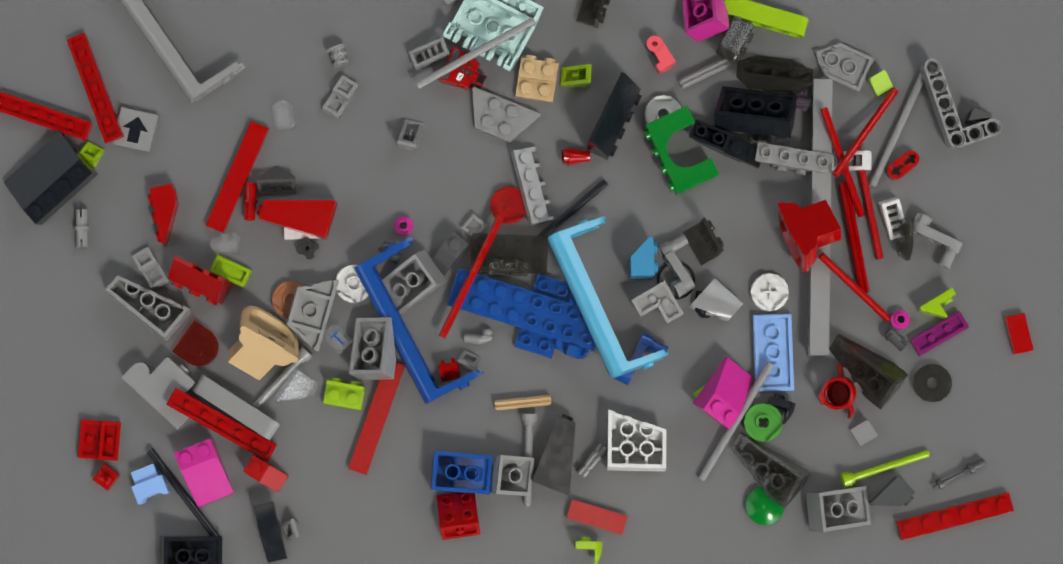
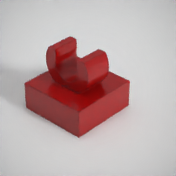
(449, 371)
(106, 477)

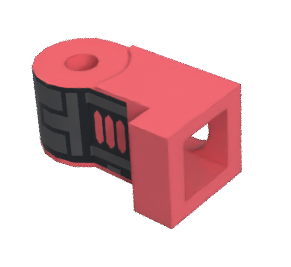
(657, 48)

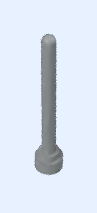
(303, 355)
(529, 422)

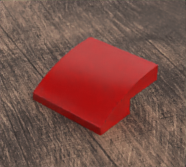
(99, 440)

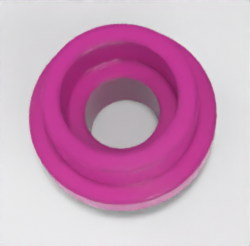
(403, 232)
(895, 323)

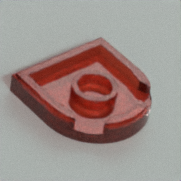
(197, 345)

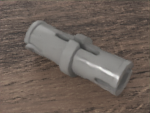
(81, 229)

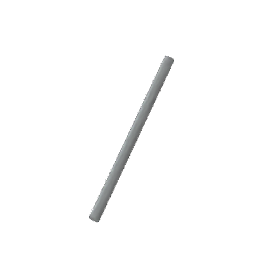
(476, 52)
(897, 130)
(728, 433)

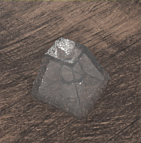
(296, 387)

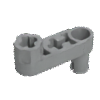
(952, 246)
(667, 251)

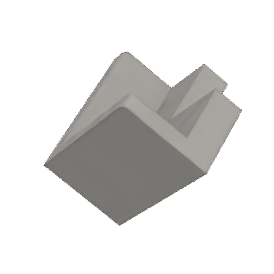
(660, 297)

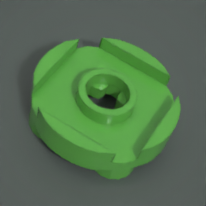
(761, 433)

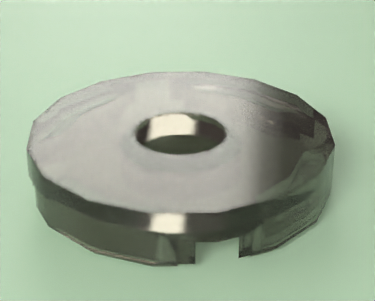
(943, 380)

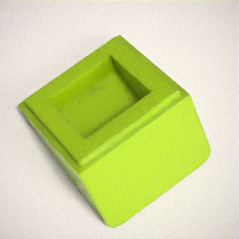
(880, 83)
(92, 153)

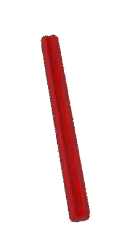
(853, 236)

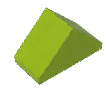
(576, 76)

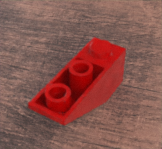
(165, 208)

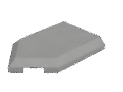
(844, 65)

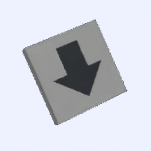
(138, 129)

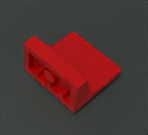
(458, 515)

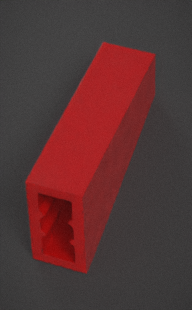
(303, 216)

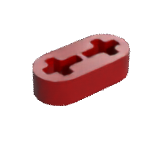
(899, 162)

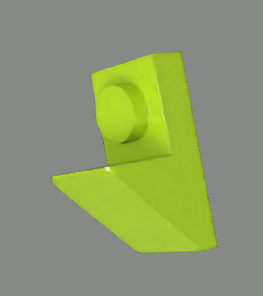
(933, 306)

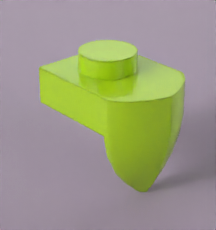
(586, 543)

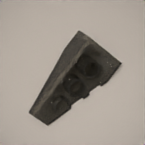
(872, 372)
(775, 473)

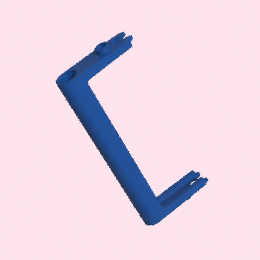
(402, 338)

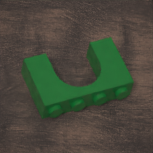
(679, 177)

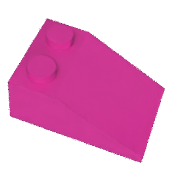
(704, 18)
(725, 393)
(204, 472)

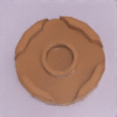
(283, 297)

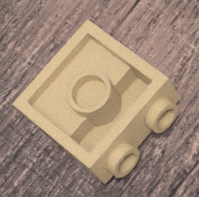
(537, 79)

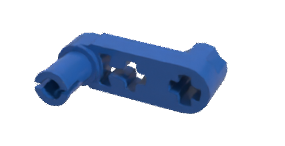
(645, 343)

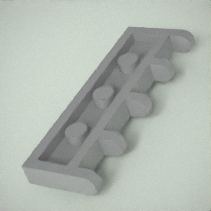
(530, 186)

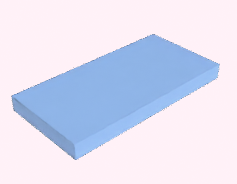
(774, 345)

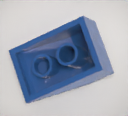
(461, 472)

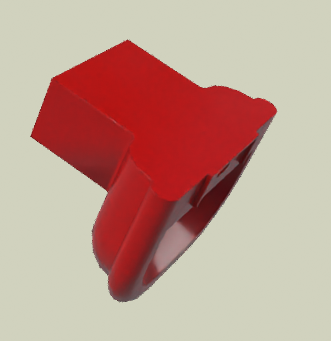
(807, 230)

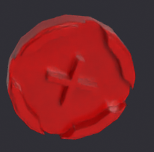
(508, 204)

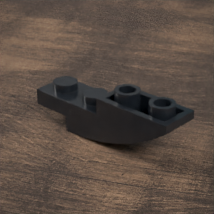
(724, 143)

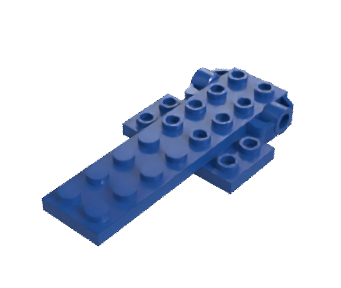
(545, 316)

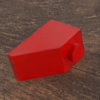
(265, 473)

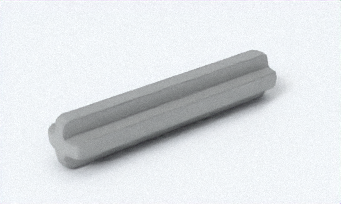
(704, 73)

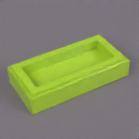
(230, 271)

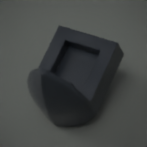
(780, 402)

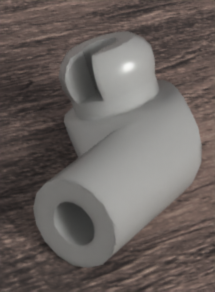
(479, 339)

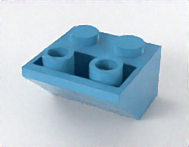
(642, 261)

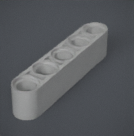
(236, 407)

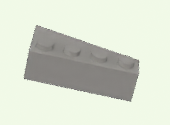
(153, 310)

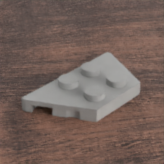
(499, 116)
(311, 311)

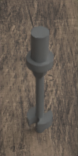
(969, 468)

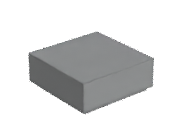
(474, 225)

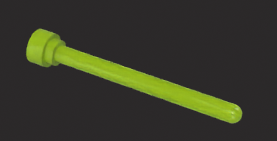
(849, 479)

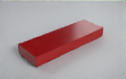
(597, 517)

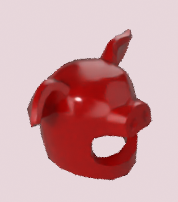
(839, 393)

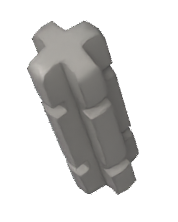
(592, 460)

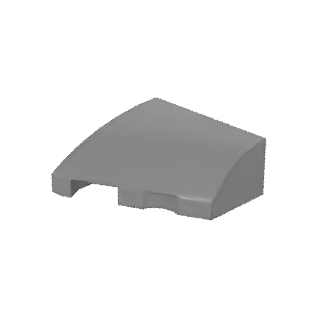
(717, 301)

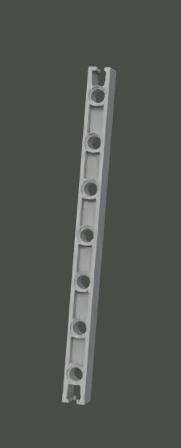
(819, 190)

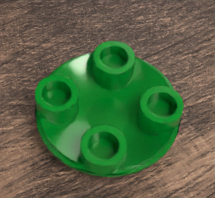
(762, 508)

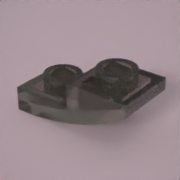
(905, 244)

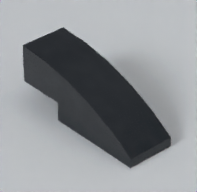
(270, 531)

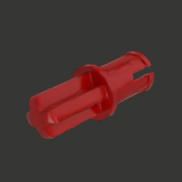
(250, 201)

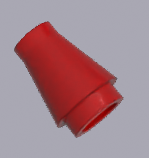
(574, 156)

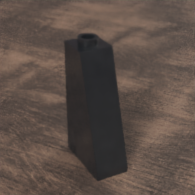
(556, 462)

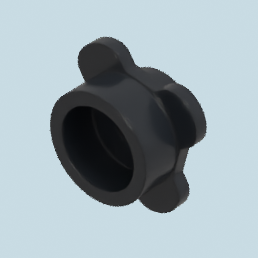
(313, 246)

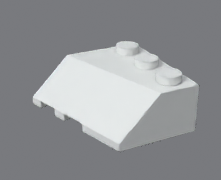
(634, 444)

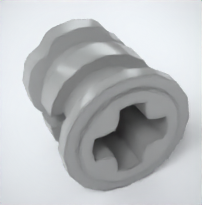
(338, 55)

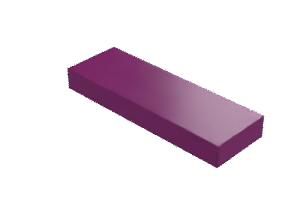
(939, 333)

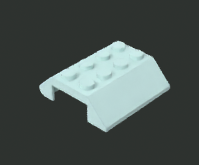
(486, 19)

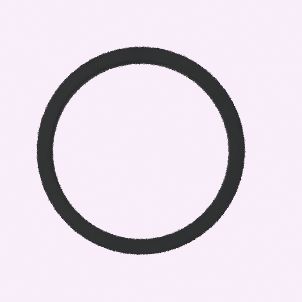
(692, 274)

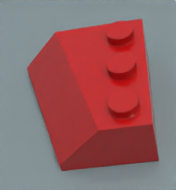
(198, 281)

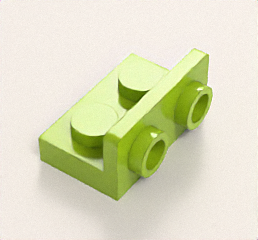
(344, 394)

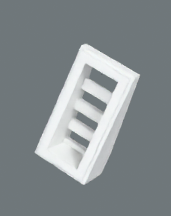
(863, 161)
(882, 205)

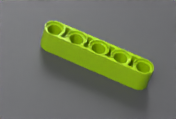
(768, 17)

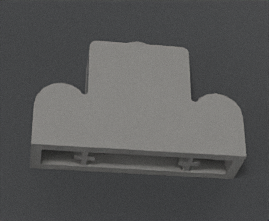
(159, 385)

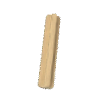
(523, 402)

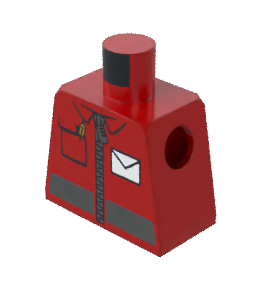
(465, 74)

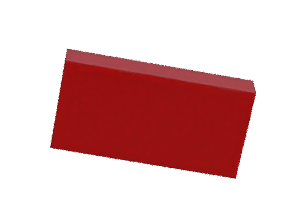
(1019, 333)

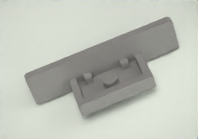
(793, 159)

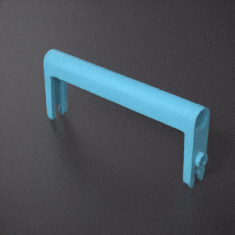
(589, 303)

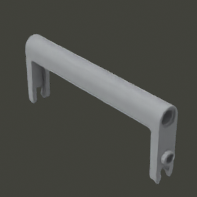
(171, 58)

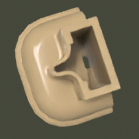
(262, 343)

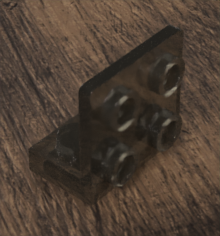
(592, 12)
(703, 241)

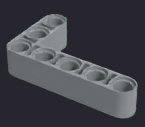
(950, 110)

